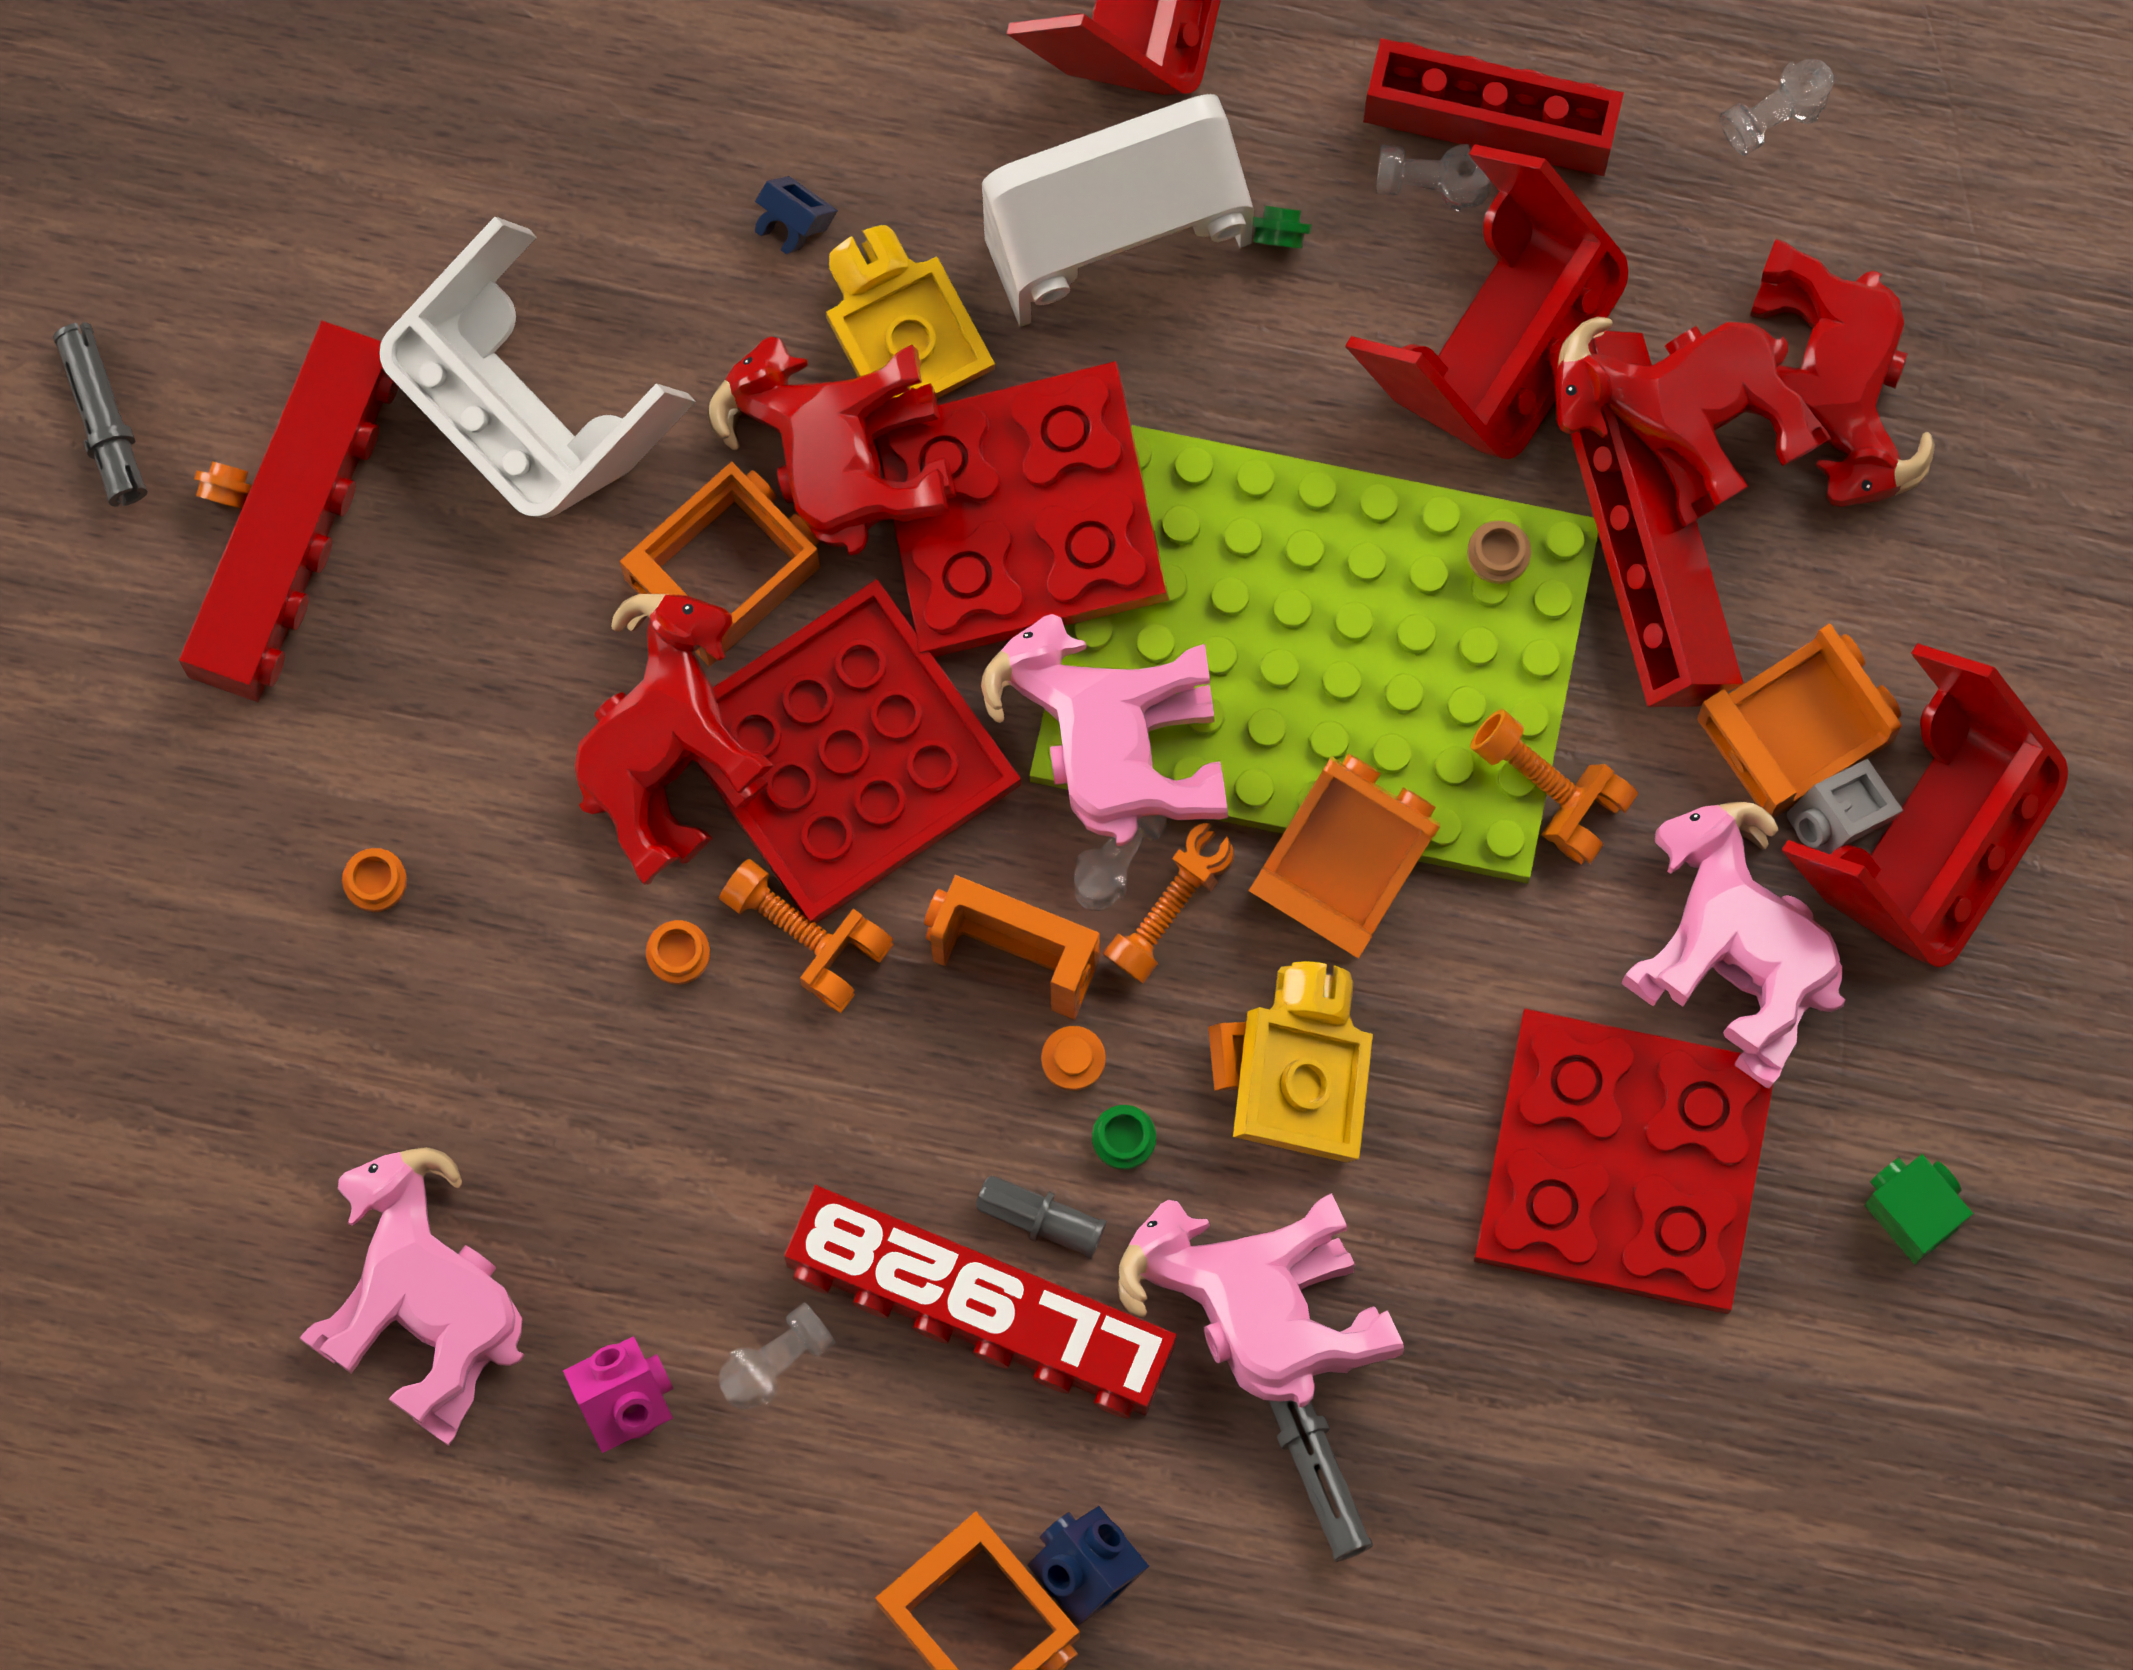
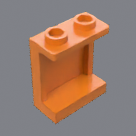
(1801, 721)
(1346, 854)
(1019, 930)

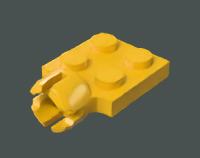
(899, 306)
(1305, 1067)

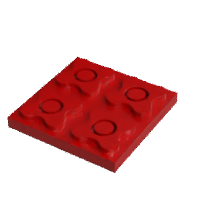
(1041, 512)
(863, 748)
(1624, 1162)

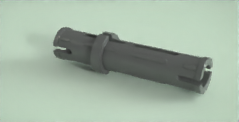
(107, 436)
(1346, 1533)

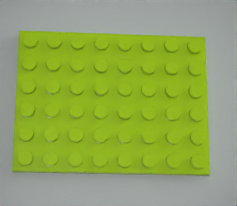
(1353, 628)

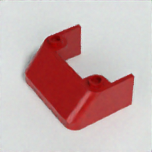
(1128, 43)
(1549, 277)
(1960, 826)

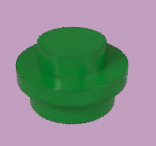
(1280, 227)
(1124, 1137)

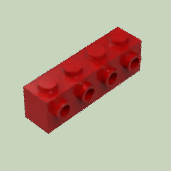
(1492, 106)

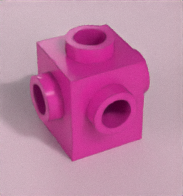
(620, 1393)

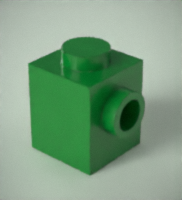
(1918, 1205)

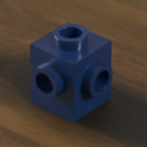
(1086, 1563)

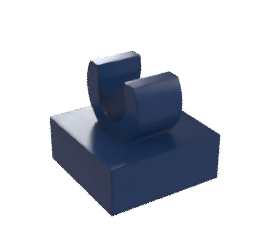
(795, 207)

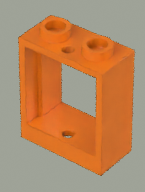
(755, 497)
(942, 1563)

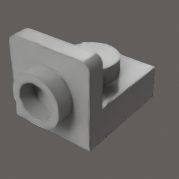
(1843, 808)

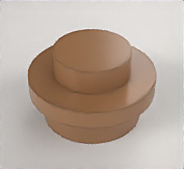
(1499, 552)

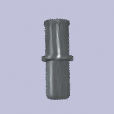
(1040, 1215)

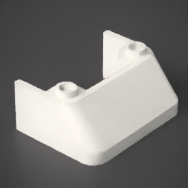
(1113, 195)
(449, 369)

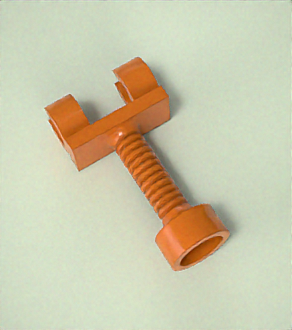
(1500, 740)
(750, 890)
(1135, 951)

